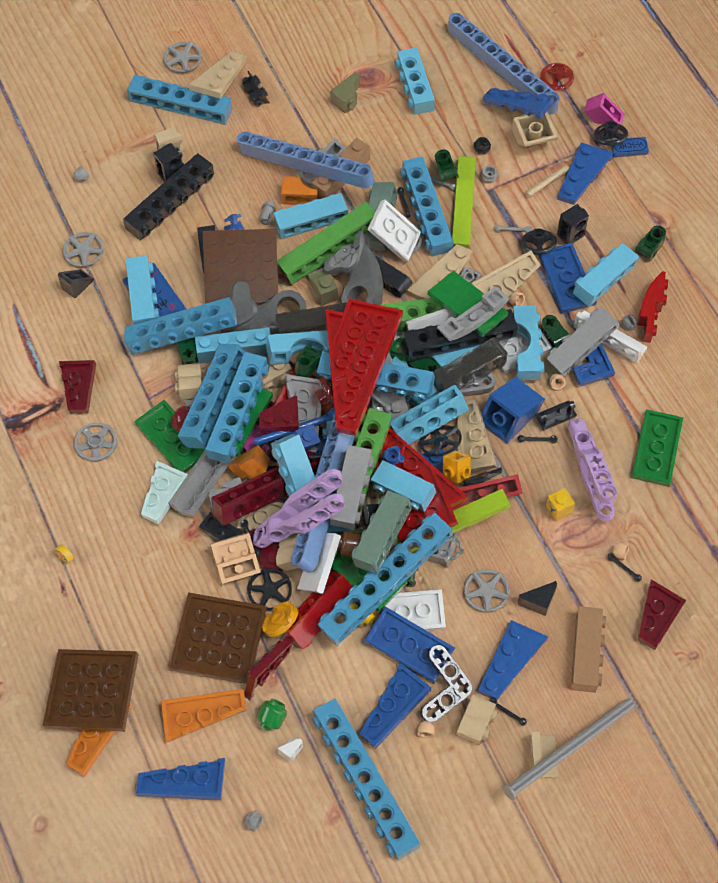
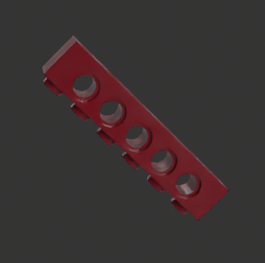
(252, 494)

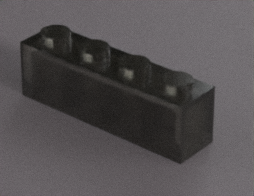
(305, 319)
(471, 366)

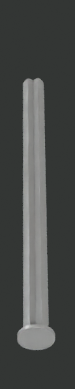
(567, 749)

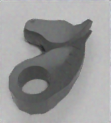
(251, 316)

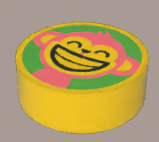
(63, 554)

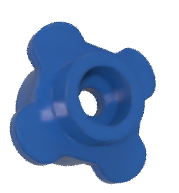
(393, 451)

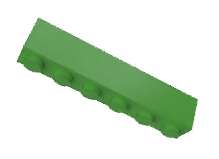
(325, 244)

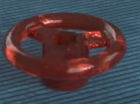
(557, 71)
(326, 393)

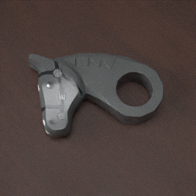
(362, 267)

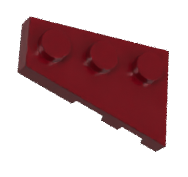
(78, 384)
(659, 613)
(271, 661)

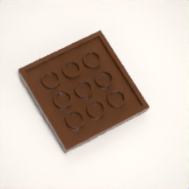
(240, 257)
(218, 638)
(91, 690)

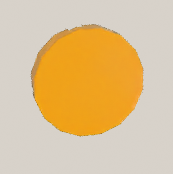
(280, 620)

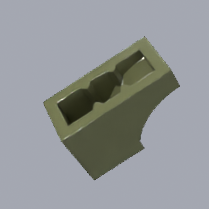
(345, 94)
(323, 286)

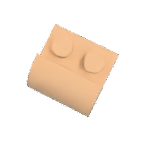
(235, 558)

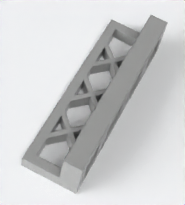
(201, 477)

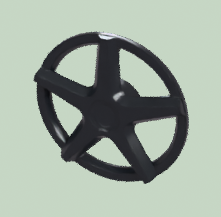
(441, 440)
(482, 477)
(269, 588)

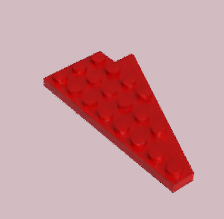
(357, 351)
(446, 494)

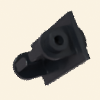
(252, 84)
(556, 414)

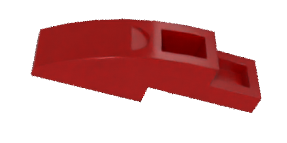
(652, 305)

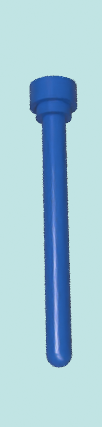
(276, 435)

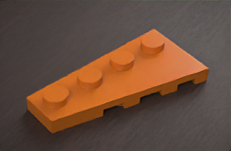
(193, 713)
(87, 749)

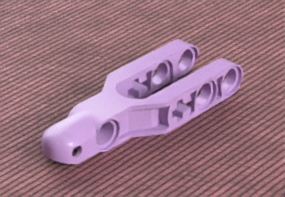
(589, 457)
(296, 516)

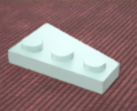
(162, 488)

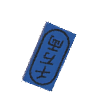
(631, 147)

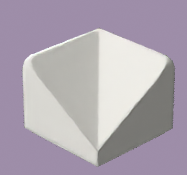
(291, 749)

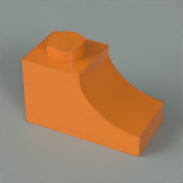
(295, 192)
(250, 463)

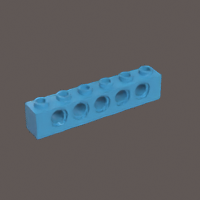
(179, 99)
(423, 194)
(180, 326)
(249, 365)
(424, 379)
(211, 396)

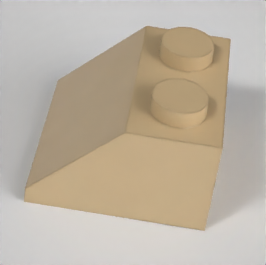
(532, 130)

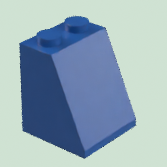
(511, 409)

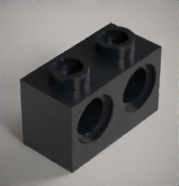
(167, 161)
(572, 224)

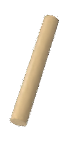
(547, 181)

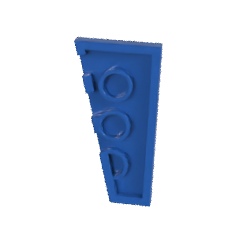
(525, 101)
(583, 171)
(512, 655)
(399, 699)
(185, 782)

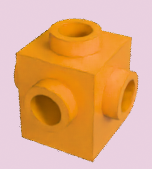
(457, 466)

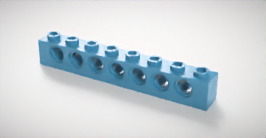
(383, 589)
(408, 841)

